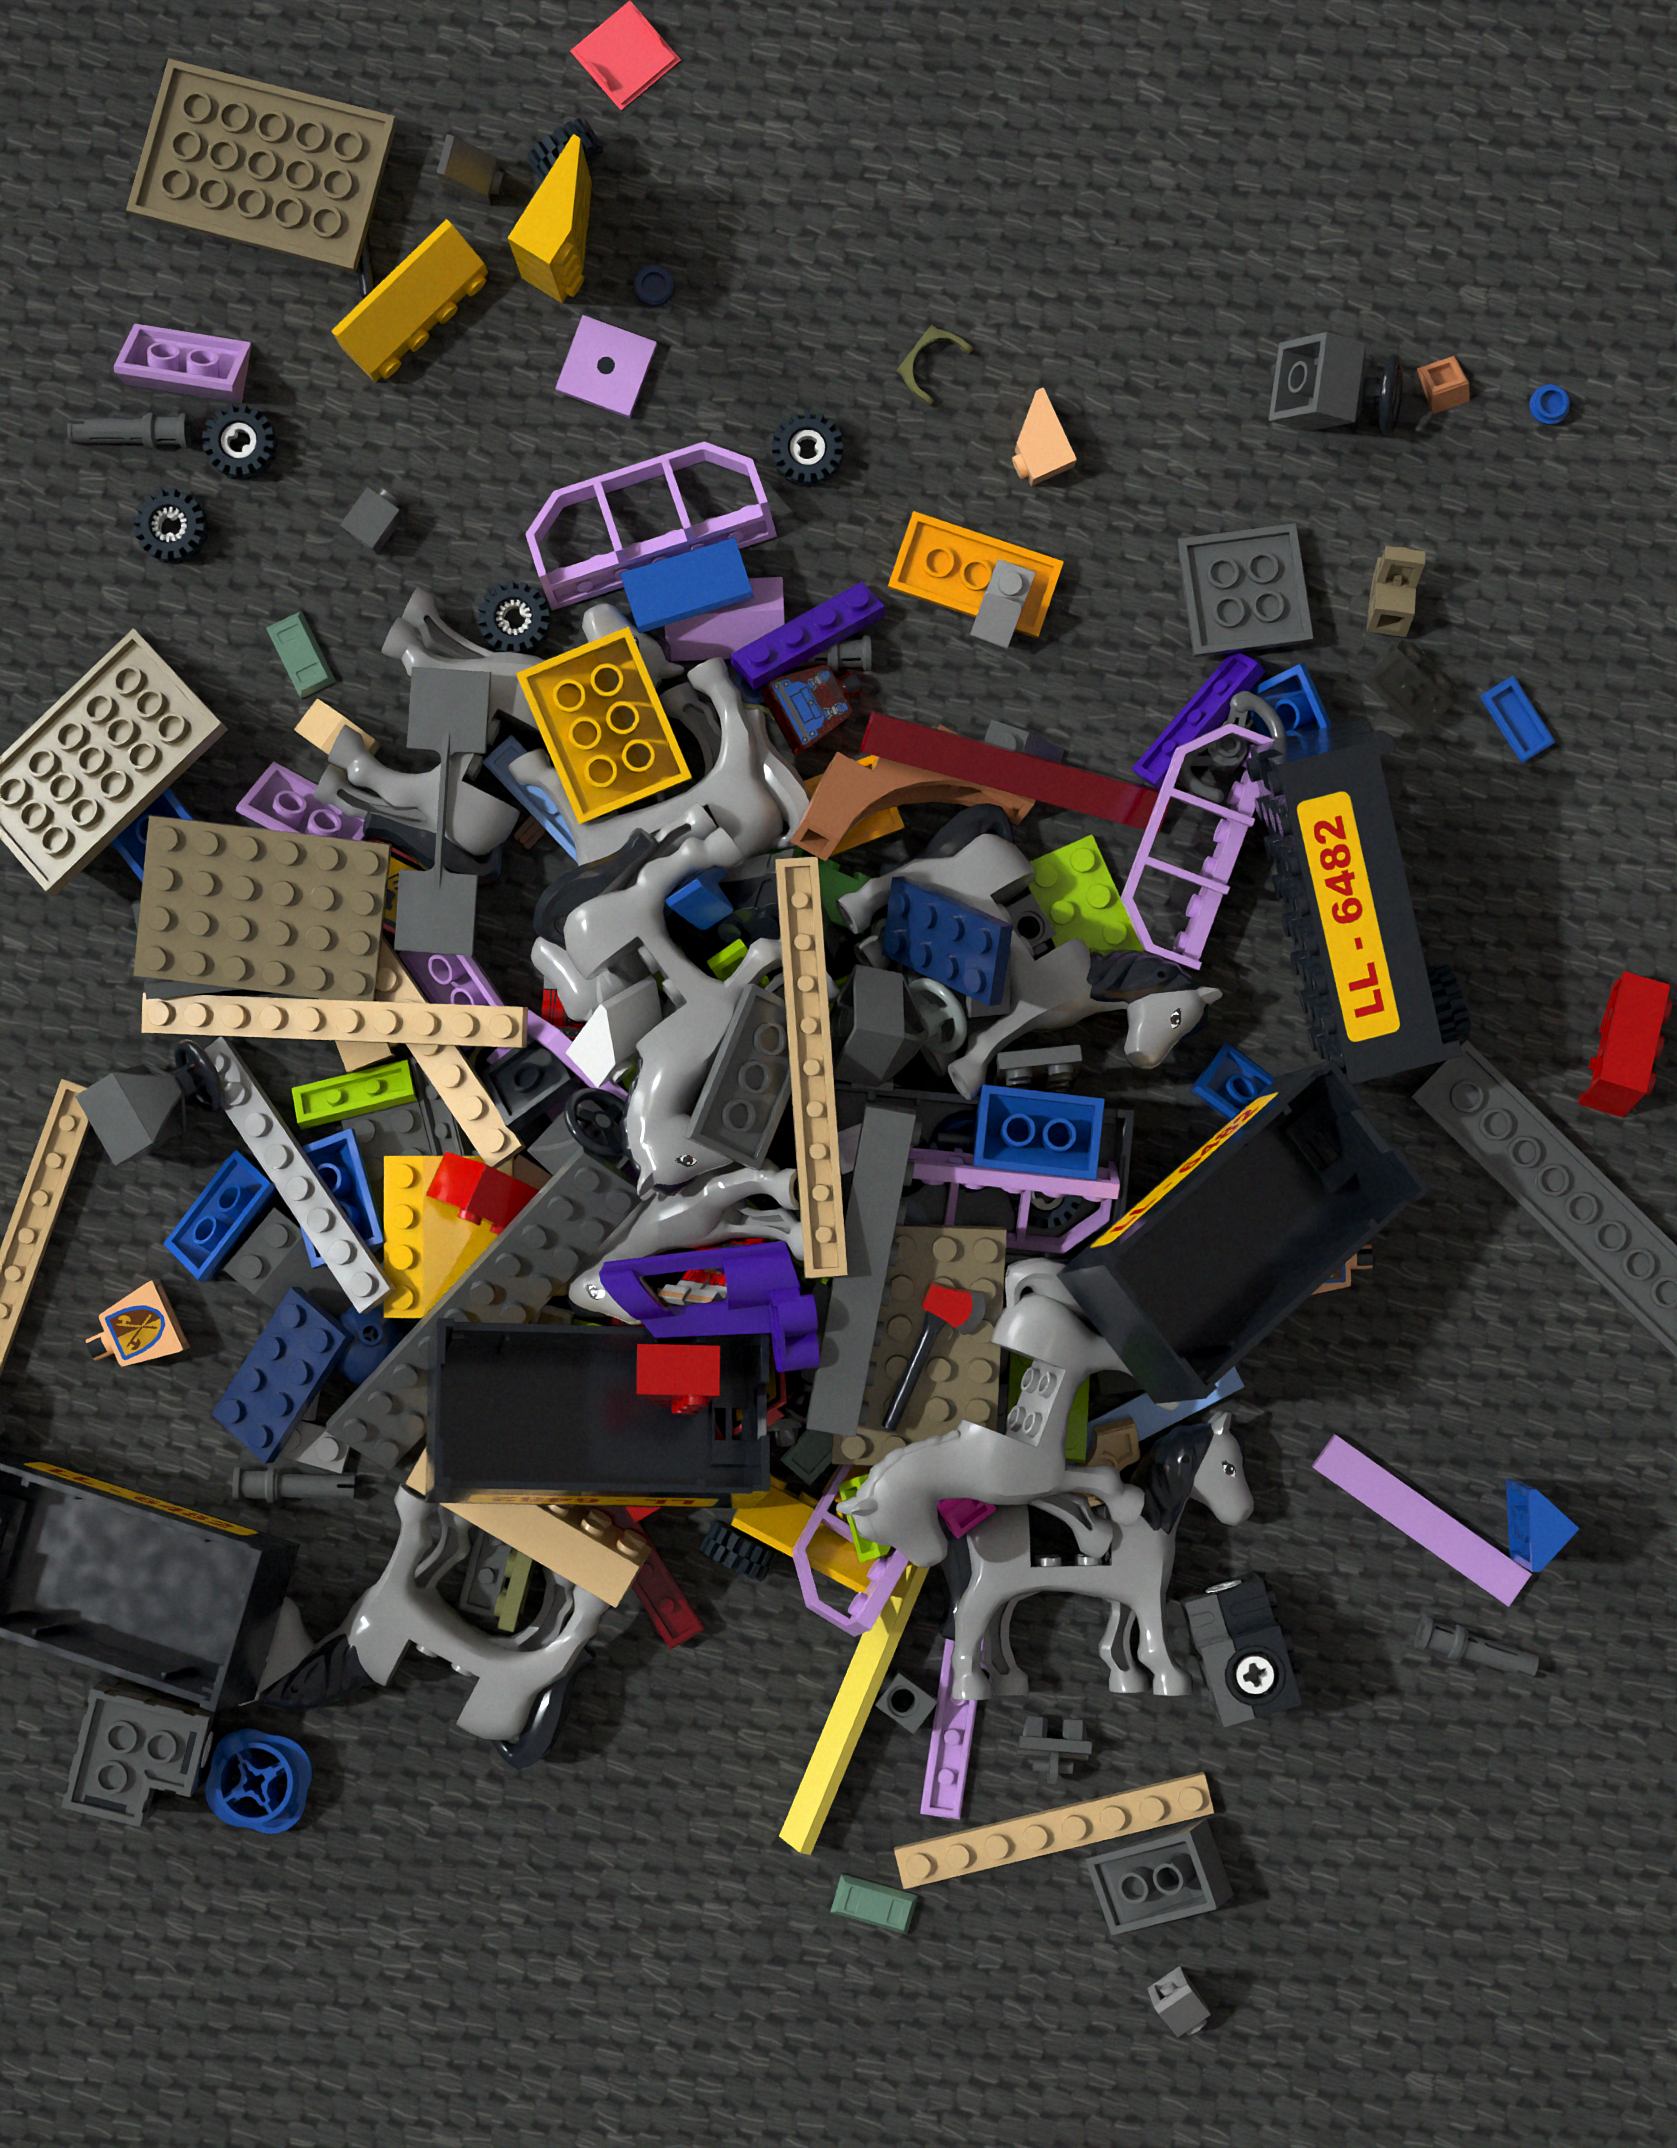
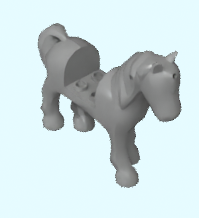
(744, 788)
(1028, 1462)

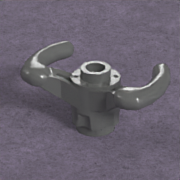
(1228, 751)

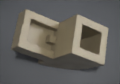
(1394, 591)

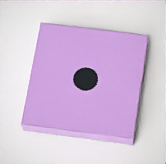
(606, 366)

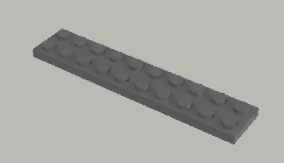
(1556, 1187)
(501, 1286)

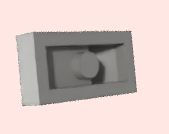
(1002, 603)

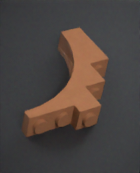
(854, 793)

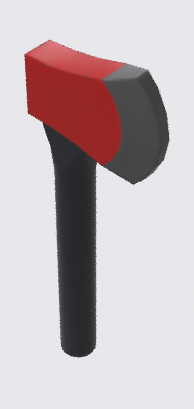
(943, 1305)

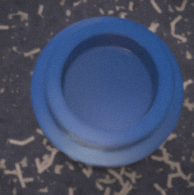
(1549, 404)

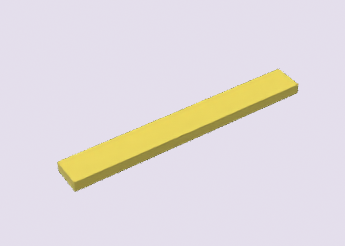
(850, 1714)

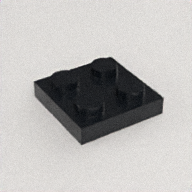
(527, 1083)

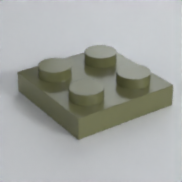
(512, 1600)

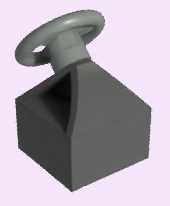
(885, 1023)

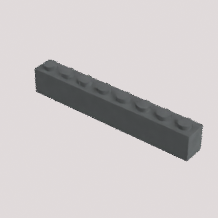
(855, 1298)

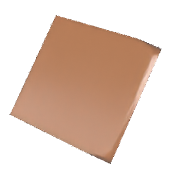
(1444, 384)

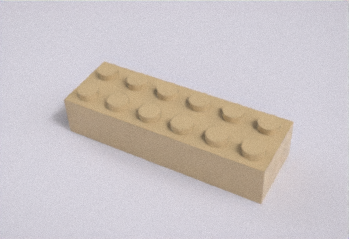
(562, 1538)

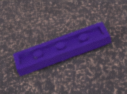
(807, 635)
(1200, 715)

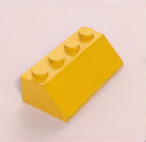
(411, 302)
(779, 1523)

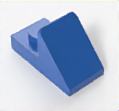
(701, 899)

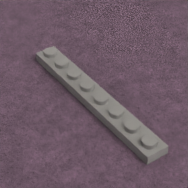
(299, 1181)

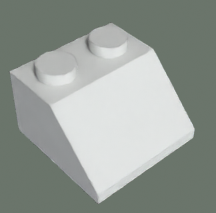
(609, 1039)

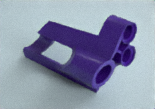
(760, 1299)

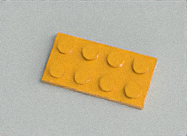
(956, 564)

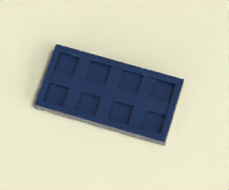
(947, 940)
(282, 1375)

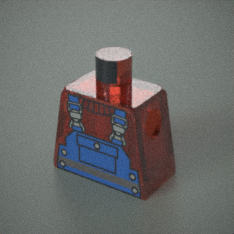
(810, 704)

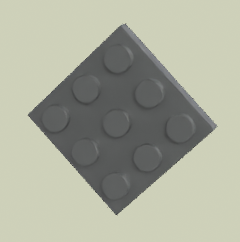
(1244, 590)

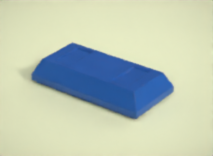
(1517, 719)

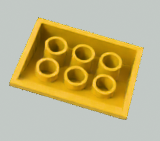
(554, 226)
(604, 725)
(424, 1238)

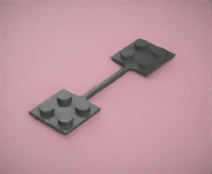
(450, 717)

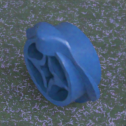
(225, 1800)

